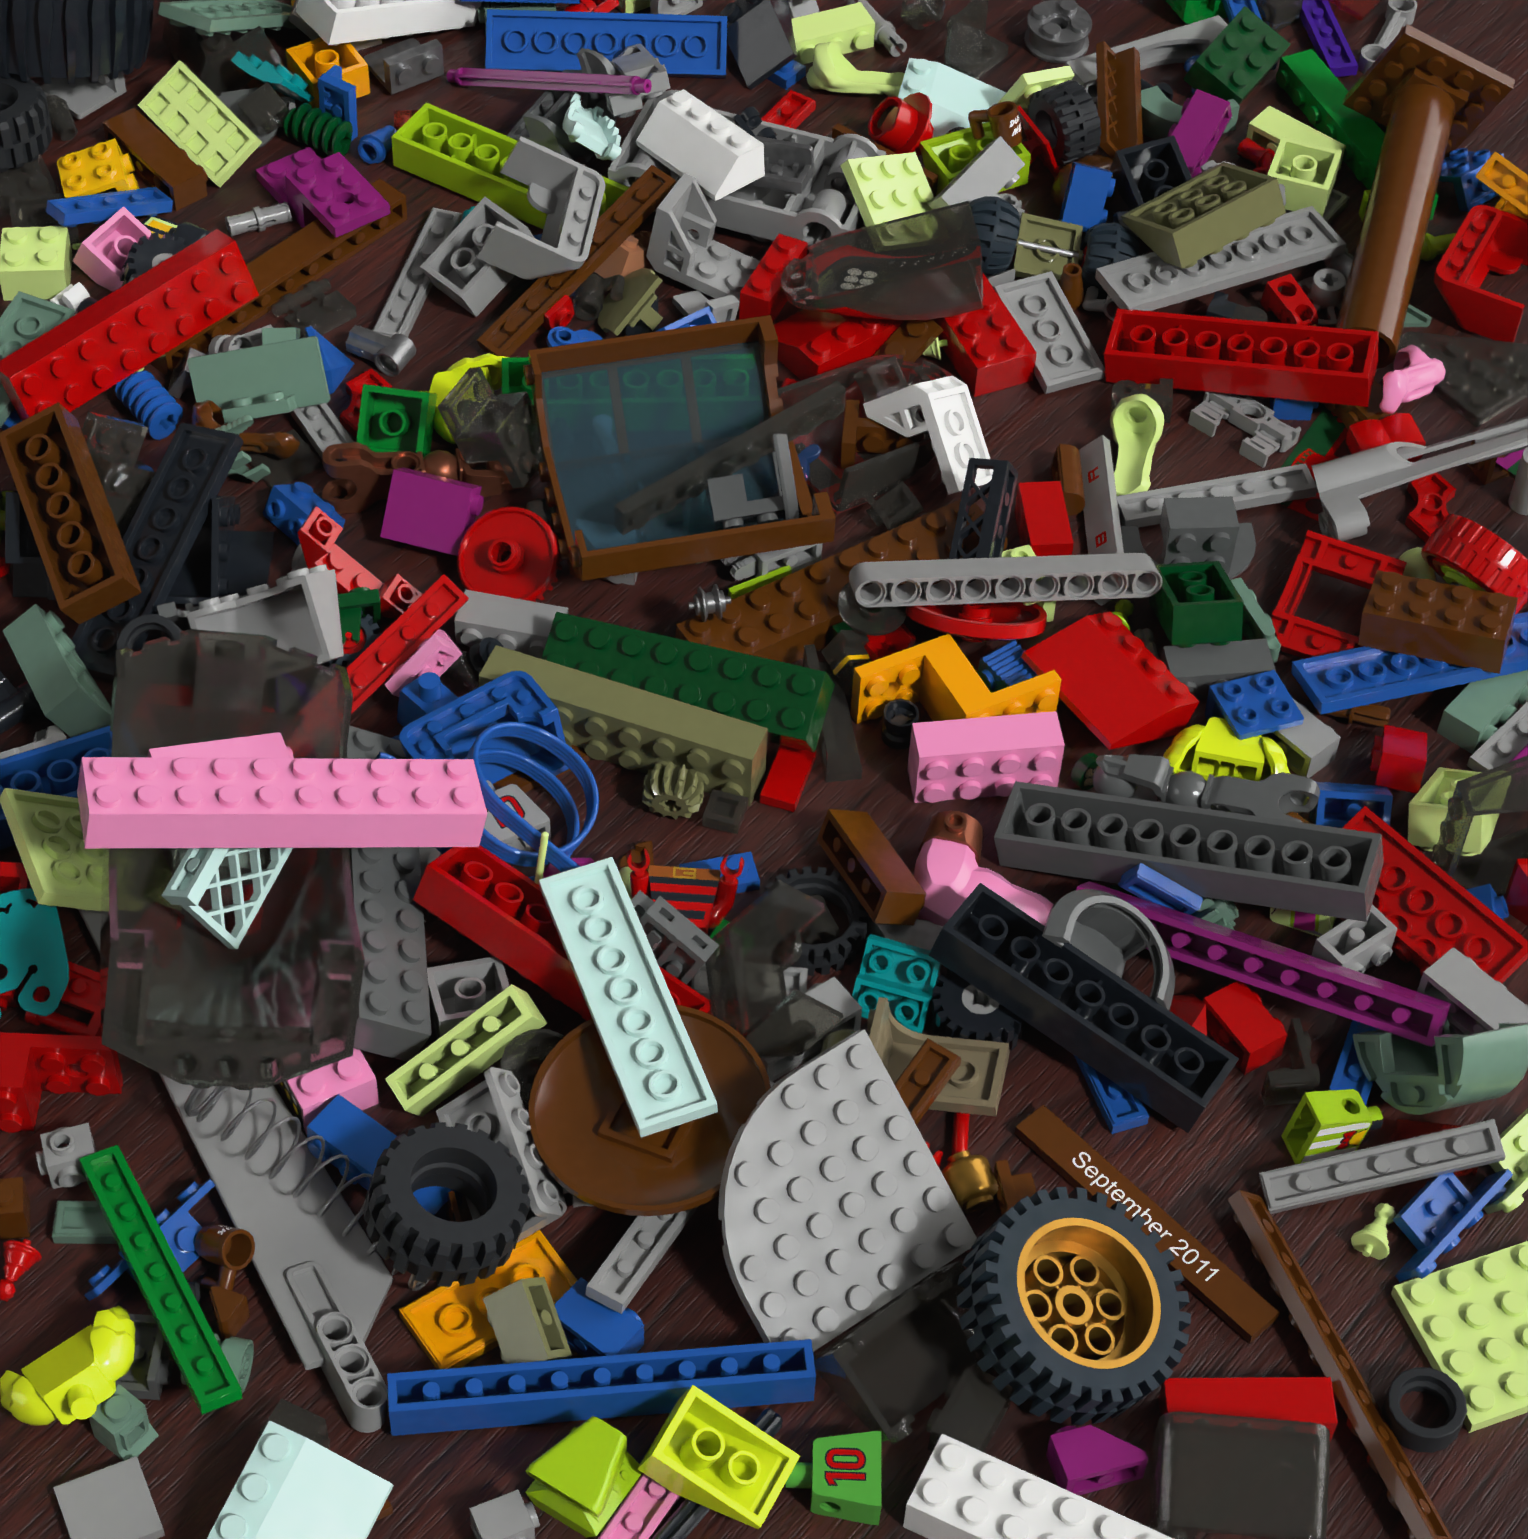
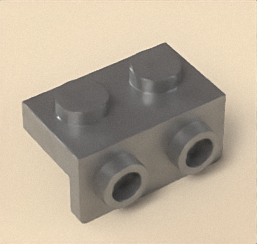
(786, 165)

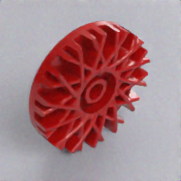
(503, 533)

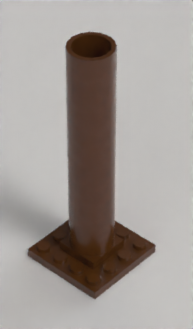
(1430, 105)

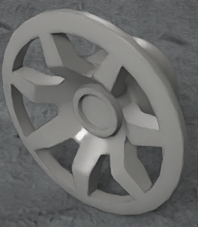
(1326, 292)

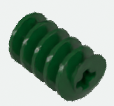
(318, 130)

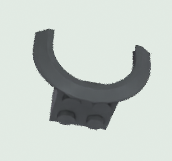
(729, 496)
(1200, 532)
(1111, 934)

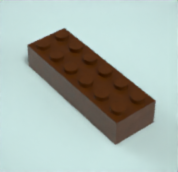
(69, 514)

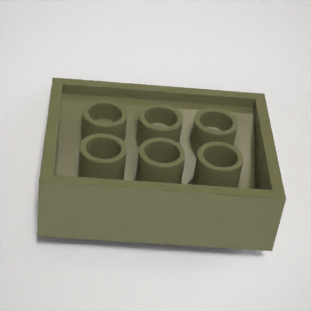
(1206, 213)

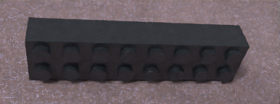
(1083, 1007)

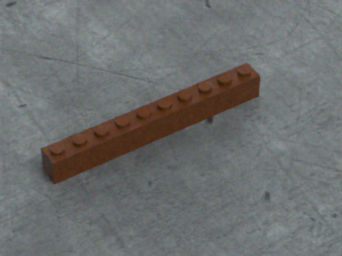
(289, 267)

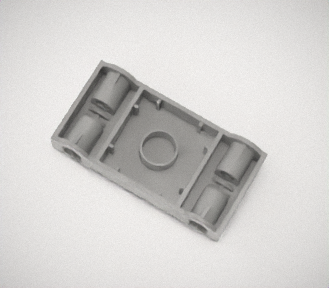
(764, 212)

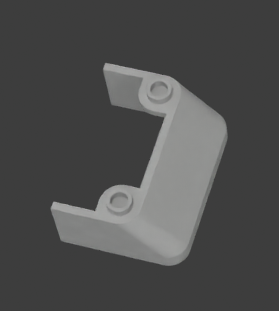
(569, 197)

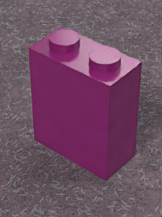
(430, 510)

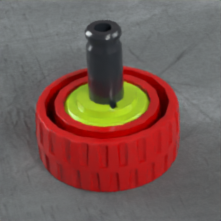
(1477, 559)

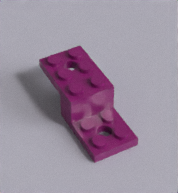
(320, 188)

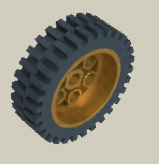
(1023, 1317)

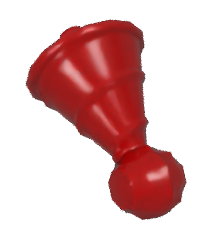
(17, 1260)

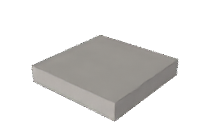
(110, 1504)

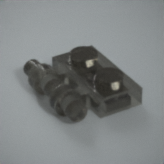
(322, 314)

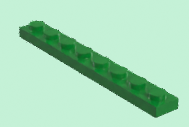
(161, 1280)

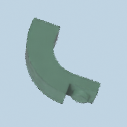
(1161, 113)

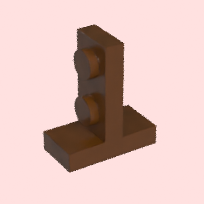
(868, 436)

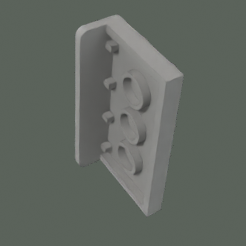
(499, 1111)

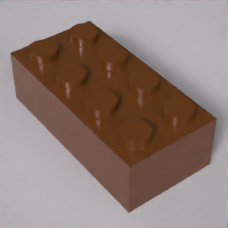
(1438, 621)

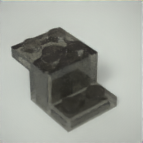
(493, 426)
(115, 451)

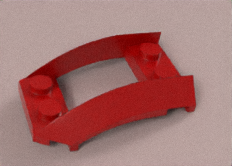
(1335, 560)

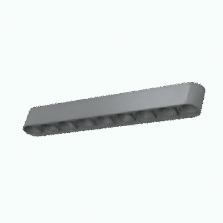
(992, 571)

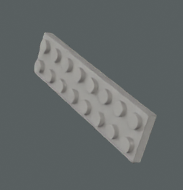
(1288, 243)

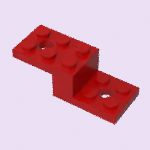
(51, 1064)

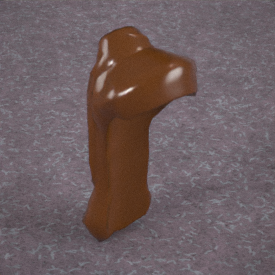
(279, 444)

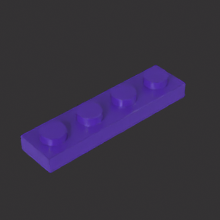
(1328, 37)

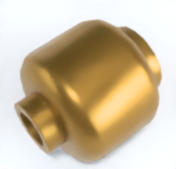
(970, 1181)

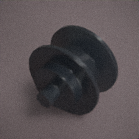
(480, 653)

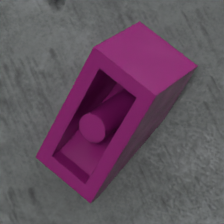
(1092, 1459)

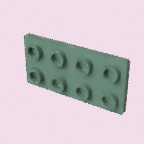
(261, 378)

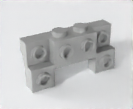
(639, 62)

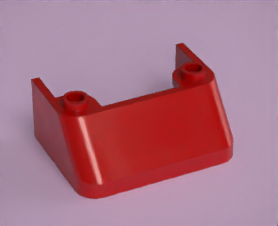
(1484, 243)

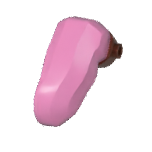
(950, 871)

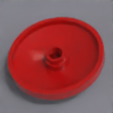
(982, 620)

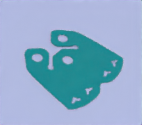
(28, 939)

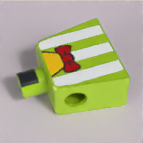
(1329, 1124)

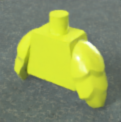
(445, 381)
(1218, 752)
(73, 1375)

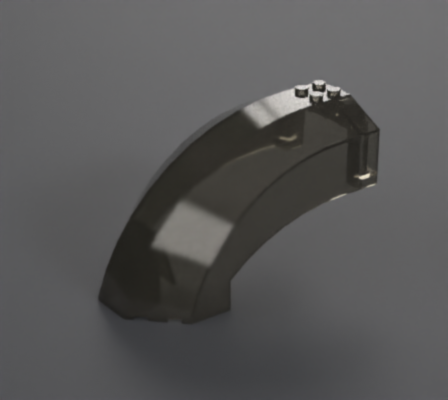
(165, 980)

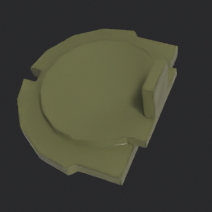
(635, 304)

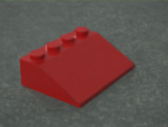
(825, 341)
(1113, 681)

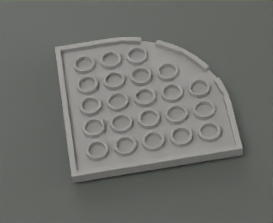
(833, 1199)

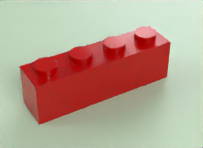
(1256, 1397)

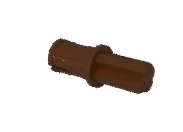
(1369, 714)

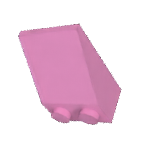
(106, 249)

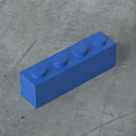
(363, 1139)

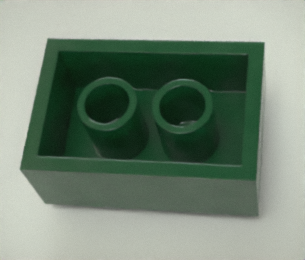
(1237, 58)
(1198, 604)

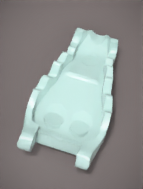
(592, 130)

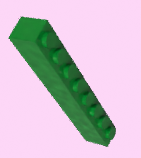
(1321, 100)

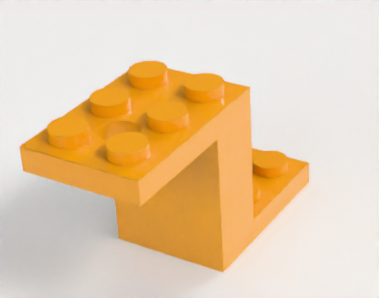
(944, 685)

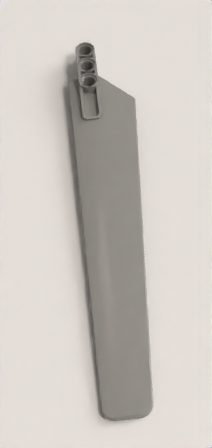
(311, 1272)

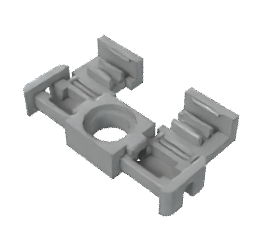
(1266, 429)

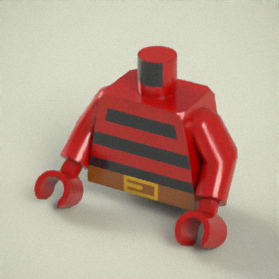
(692, 891)

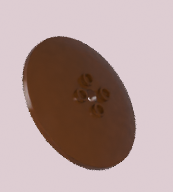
(592, 1140)

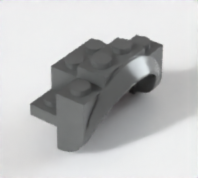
(545, 118)

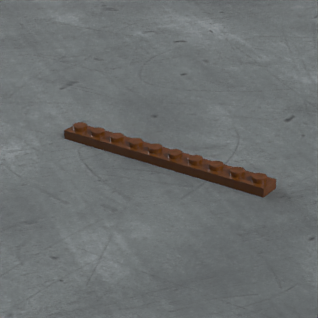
(1330, 1355)

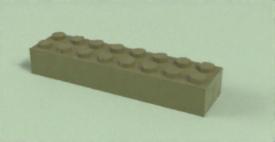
(643, 727)

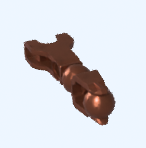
(368, 473)

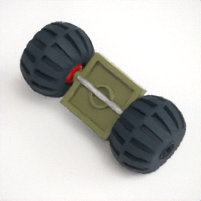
(1046, 243)

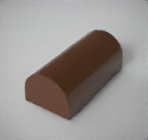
(1067, 469)

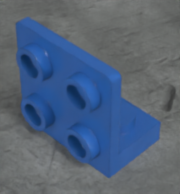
(1461, 170)
(1253, 705)

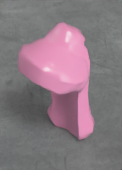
(1412, 378)

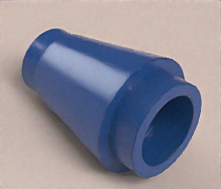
(376, 145)

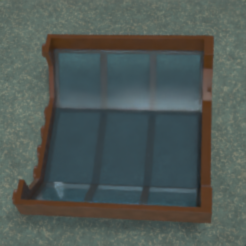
(640, 409)

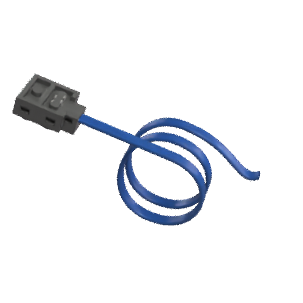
(673, 938)

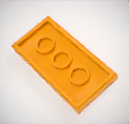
(453, 1319)

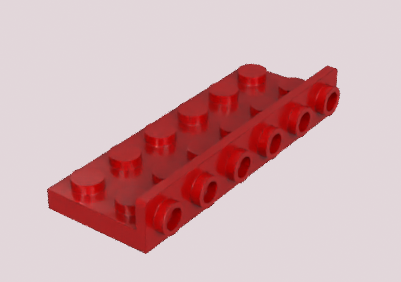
(1435, 910)

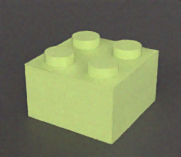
(1306, 173)
(35, 261)

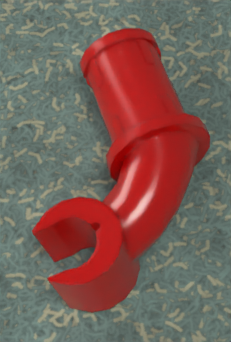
(1258, 155)

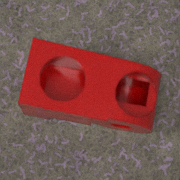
(1290, 304)

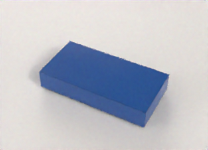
(1159, 889)

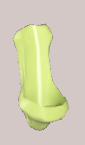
(836, 74)
(1136, 429)

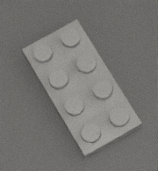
(1049, 323)

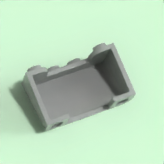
(295, 612)

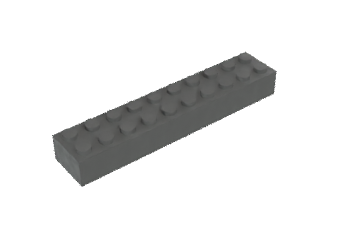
(1198, 848)
(394, 985)

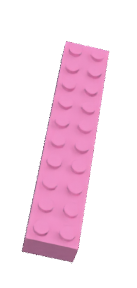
(279, 803)

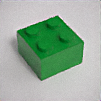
(396, 419)

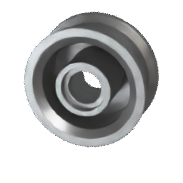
(1058, 31)

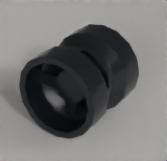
(897, 723)

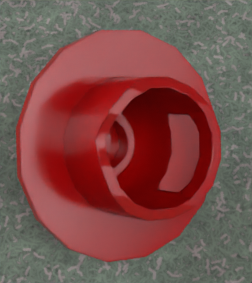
(904, 125)

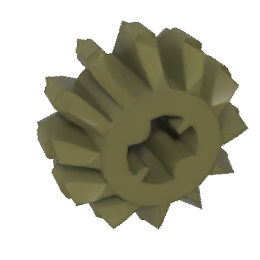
(673, 790)

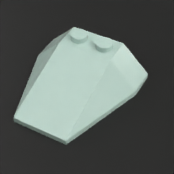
(950, 92)

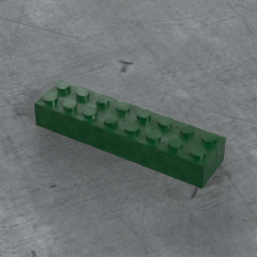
(739, 685)

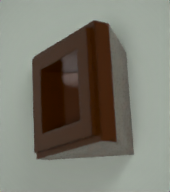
(229, 1310)

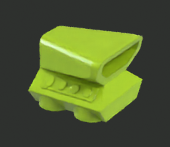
(584, 1477)

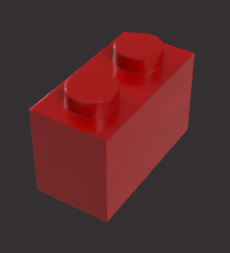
(1399, 758)
(1244, 1026)

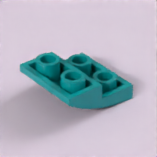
(278, 77)
(900, 974)

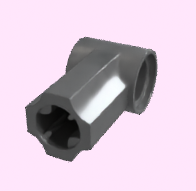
(388, 353)

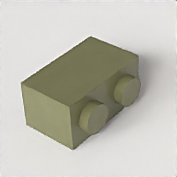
(526, 1322)

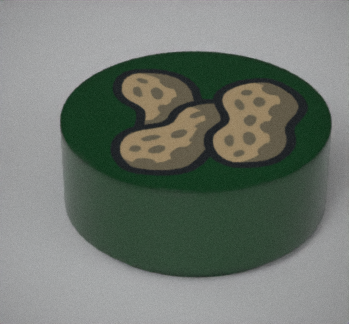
(1083, 771)

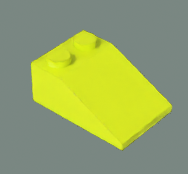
(718, 1459)

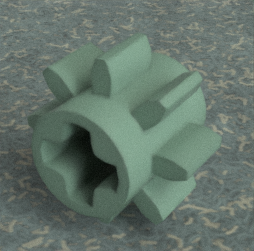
(1218, 912)

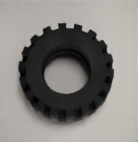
(1066, 120)

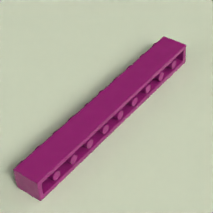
(1293, 973)

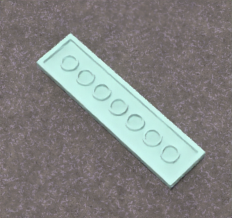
(628, 997)

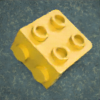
(96, 170)

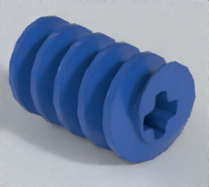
(149, 403)

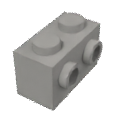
(1358, 943)

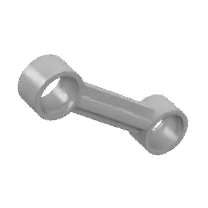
(1397, 15)

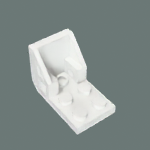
(948, 419)

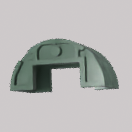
(1448, 1074)

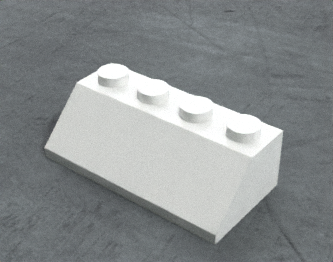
(702, 144)

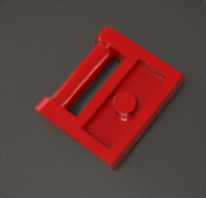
(80, 993)

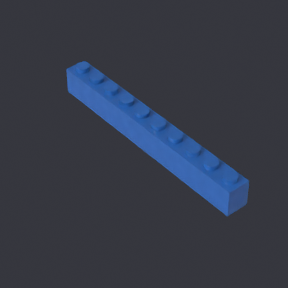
(598, 1386)

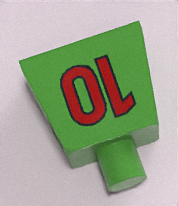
(843, 1477)

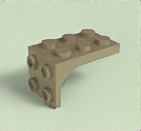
(973, 1086)

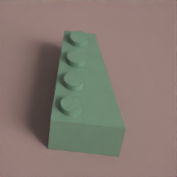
(57, 673)

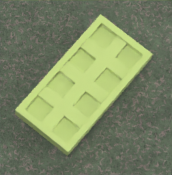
(199, 123)

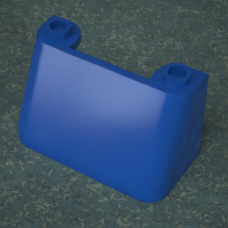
(456, 726)

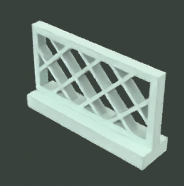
(201, 871)

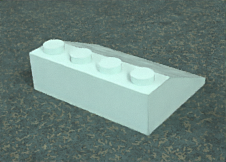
(300, 1493)

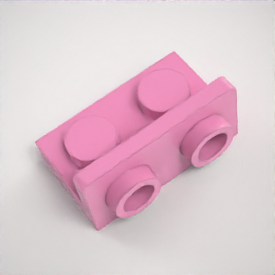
(431, 656)

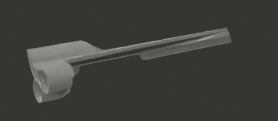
(1368, 472)

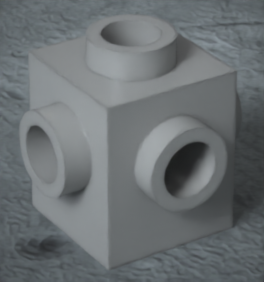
(62, 1154)

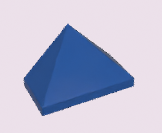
(334, 361)

